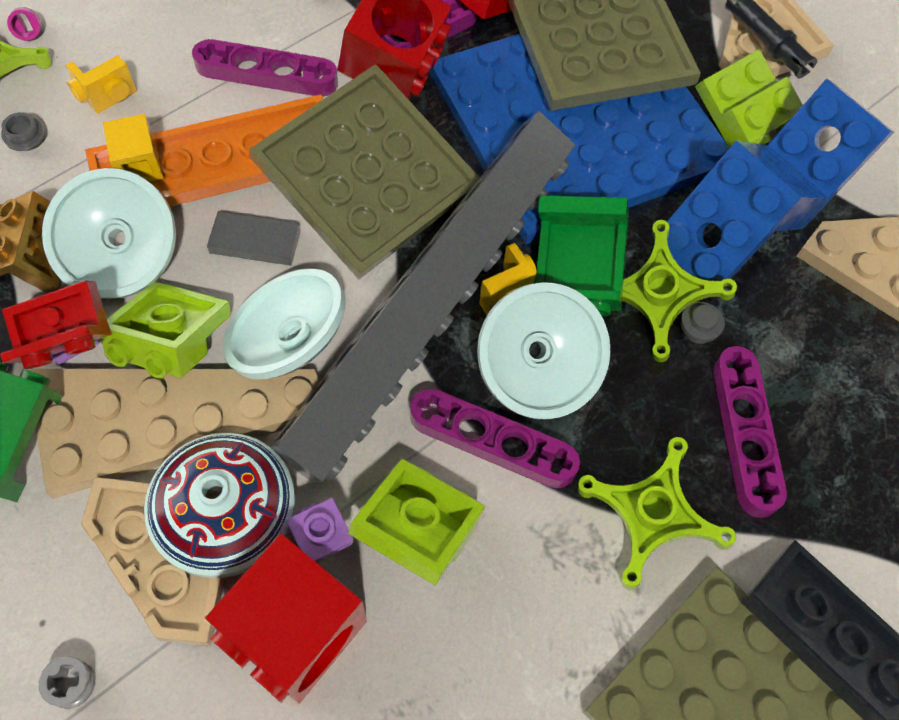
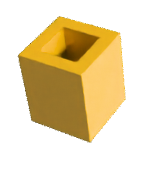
(133, 146)

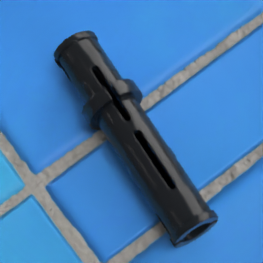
(781, 43)

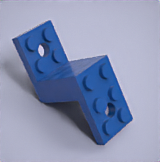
(774, 185)

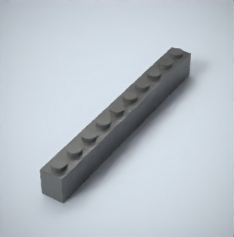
(422, 303)

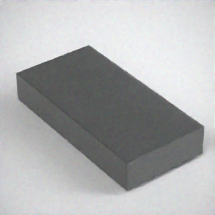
(254, 238)

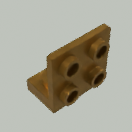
(22, 241)

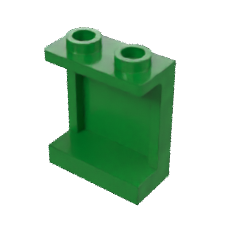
(584, 247)
(20, 409)

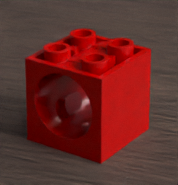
(416, 21)
(286, 620)

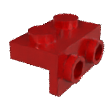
(55, 323)

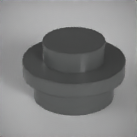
(21, 131)
(702, 322)

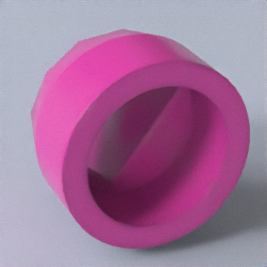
(18, 27)

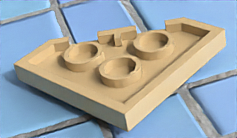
(789, 16)
(860, 258)
(166, 597)

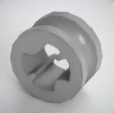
(58, 670)

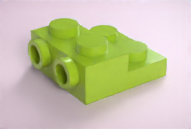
(749, 100)
(164, 329)
(417, 521)

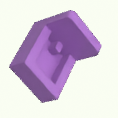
(320, 530)

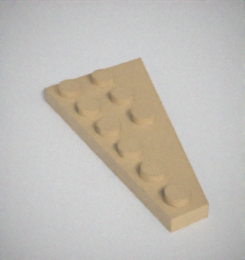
(131, 422)

